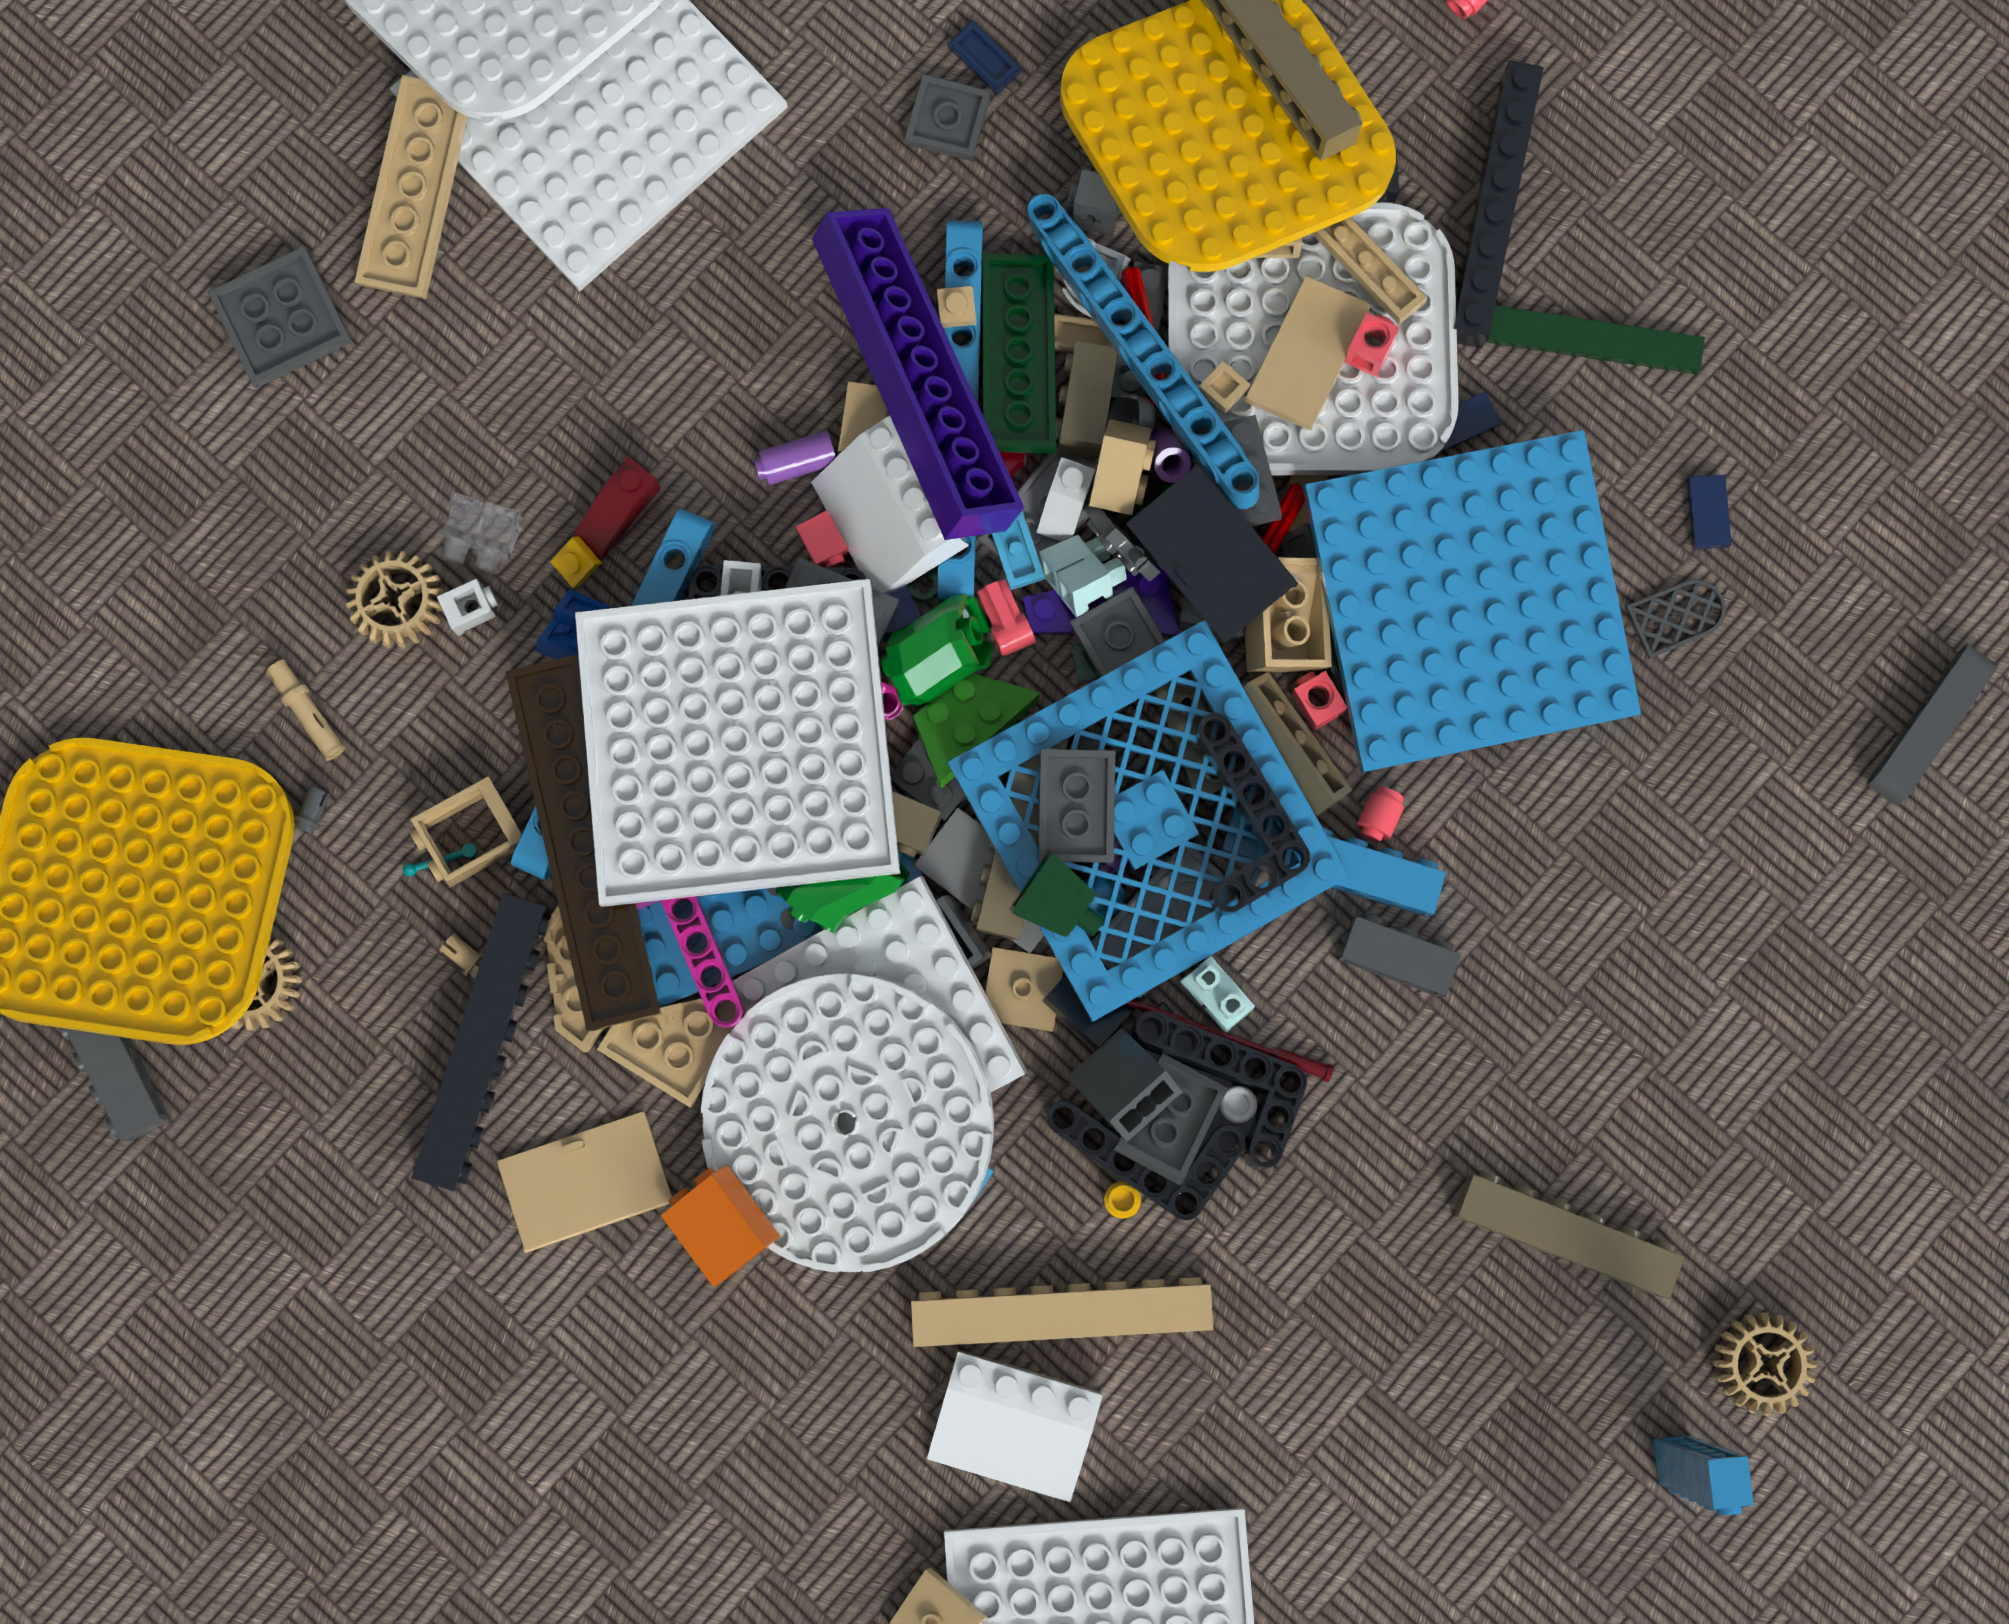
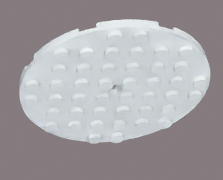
(916, 1104)

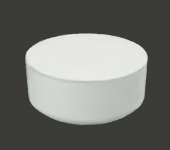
(1238, 1105)

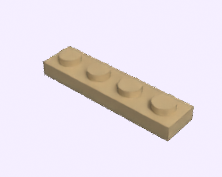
(1372, 268)

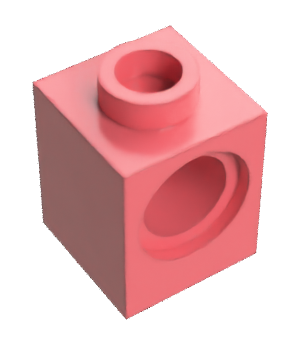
(1368, 357)
(823, 541)
(1315, 715)

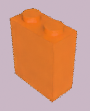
(719, 1224)

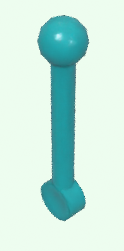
(468, 851)

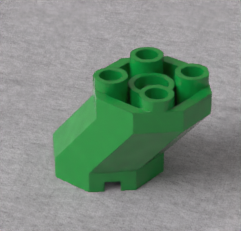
(938, 650)
(833, 901)

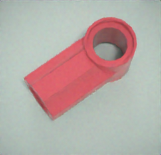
(1008, 625)

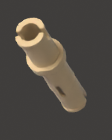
(297, 698)

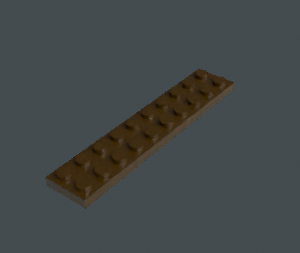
(605, 941)

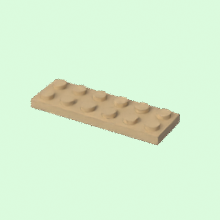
(411, 192)

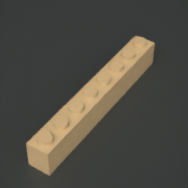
(1061, 1314)

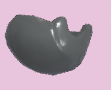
(1134, 410)

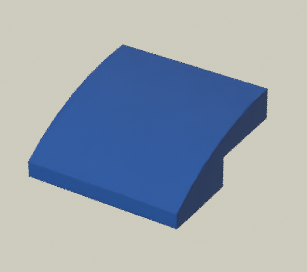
(560, 635)

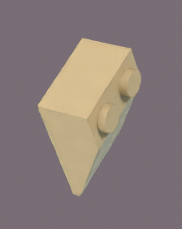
(1295, 628)

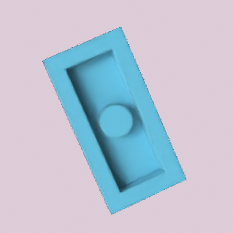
(1018, 554)

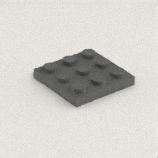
(280, 317)

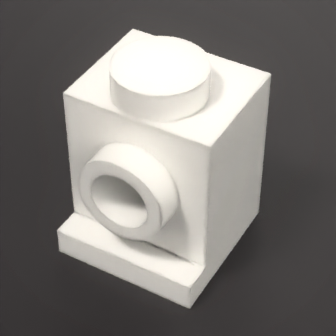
(457, 600)

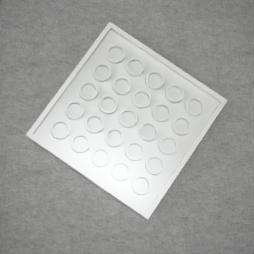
(909, 944)

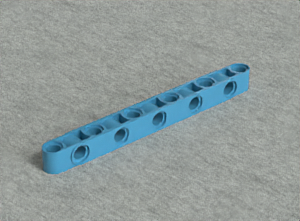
(963, 248)
(1143, 350)
(686, 537)

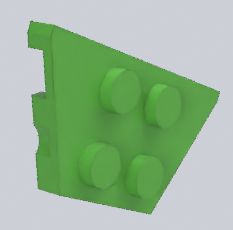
(967, 717)

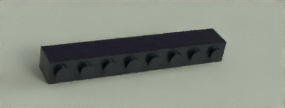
(1496, 202)
(480, 1043)

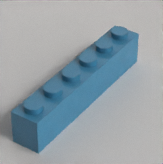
(1372, 873)
(1704, 1473)

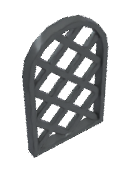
(1686, 612)

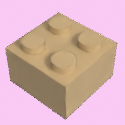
(1120, 467)

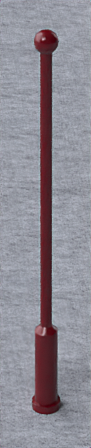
(1307, 1065)

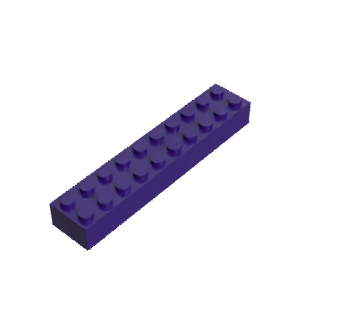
(917, 373)

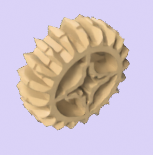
(382, 604)
(269, 1002)
(1778, 1355)

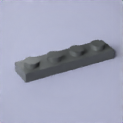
(1155, 283)

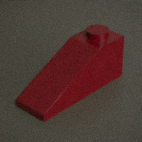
(617, 507)

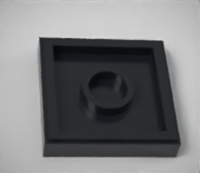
(1068, 1007)

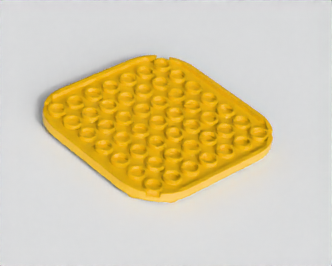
(1204, 148)
(138, 889)

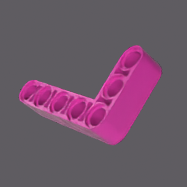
(700, 962)

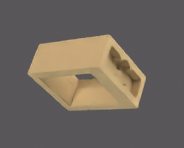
(452, 805)

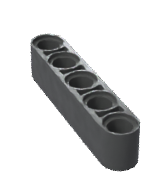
(1932, 724)

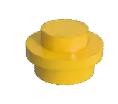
(1122, 1200)

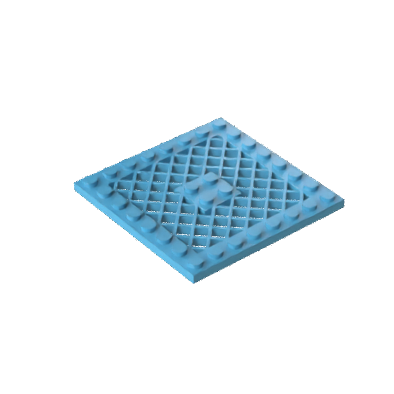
(1149, 816)

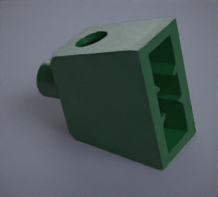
(1057, 899)

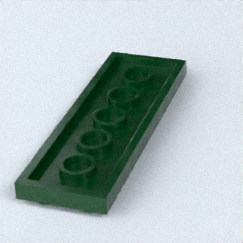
(1019, 352)

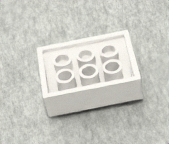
(883, 510)
(1014, 1425)

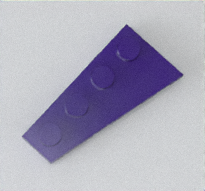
(1051, 616)

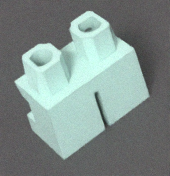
(1078, 574)
(1219, 993)

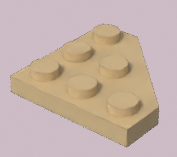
(569, 1015)
(671, 1047)

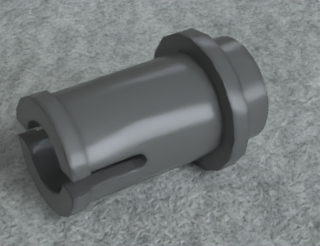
(311, 810)

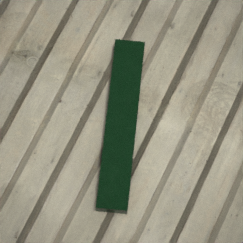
(1596, 340)

